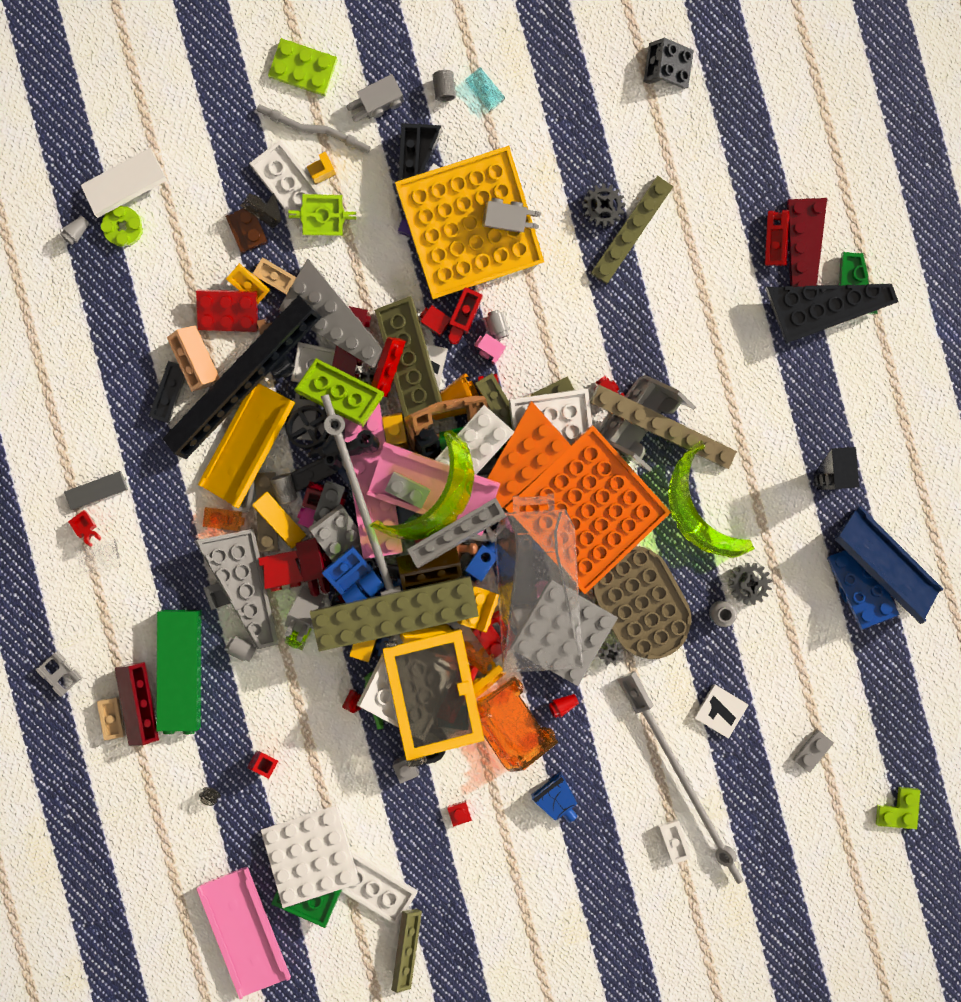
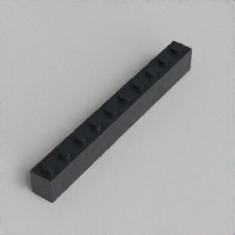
(242, 377)

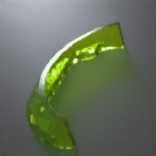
(450, 503)
(689, 520)

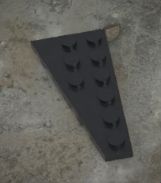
(819, 307)

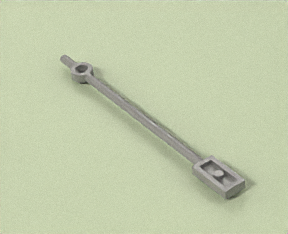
(331, 416)
(642, 703)

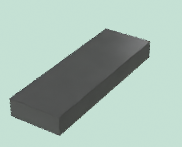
(96, 490)

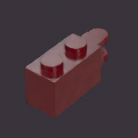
(312, 562)

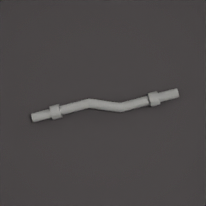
(350, 141)

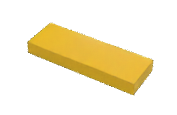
(278, 519)

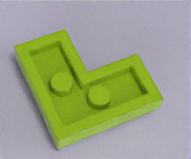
(904, 814)

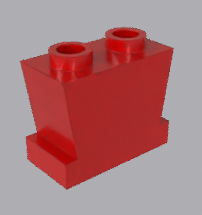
(281, 570)

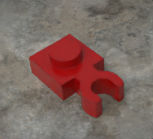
(83, 527)

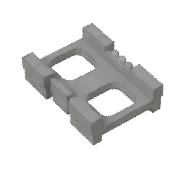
(64, 668)

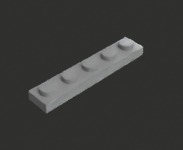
(456, 533)

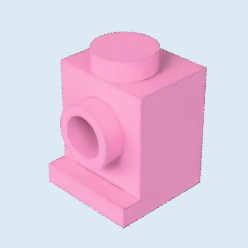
(489, 348)

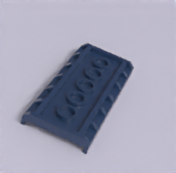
(888, 564)

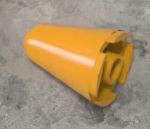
(457, 389)

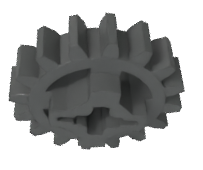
(597, 200)
(751, 591)

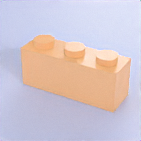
(193, 358)

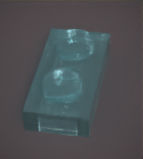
(485, 89)

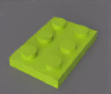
(302, 67)

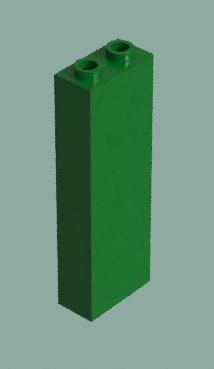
(178, 671)

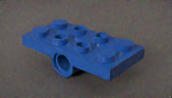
(354, 576)
(865, 596)

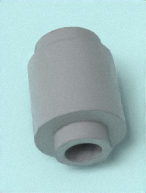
(497, 324)
(240, 649)

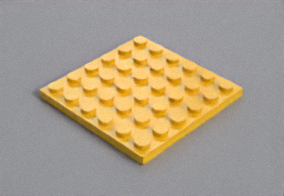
(447, 218)

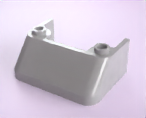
(626, 436)

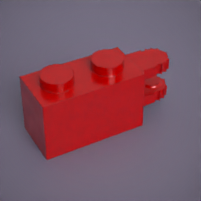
(464, 314)

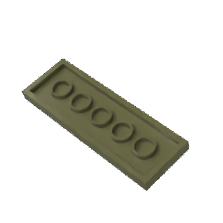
(414, 373)

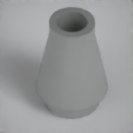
(74, 230)

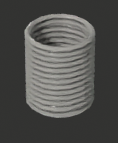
(444, 85)
(283, 488)

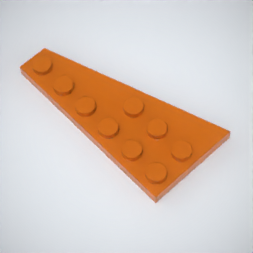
(527, 454)

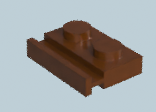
(246, 230)

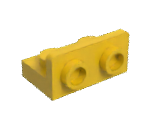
(486, 603)

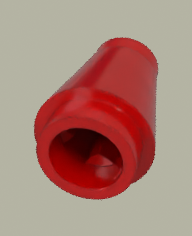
(563, 705)

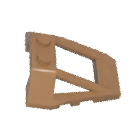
(423, 418)

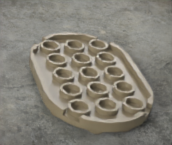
(648, 605)

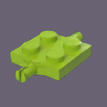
(322, 214)

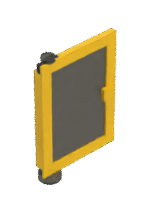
(432, 695)

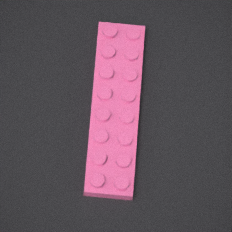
(364, 468)

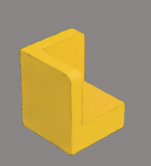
(321, 169)

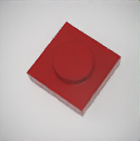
(459, 813)

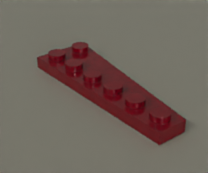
(805, 239)

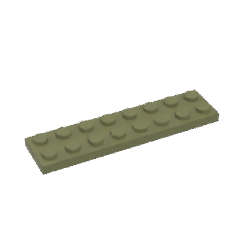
(394, 613)

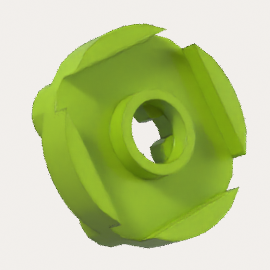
(119, 215)

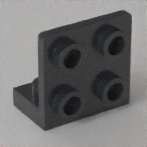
(668, 62)

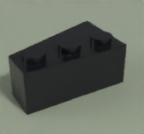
(417, 148)
(838, 470)

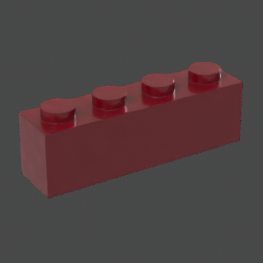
(342, 359)
(136, 704)

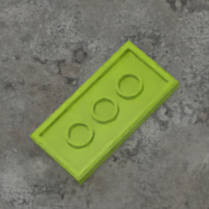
(348, 395)

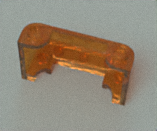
(512, 727)

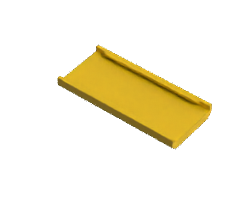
(246, 444)

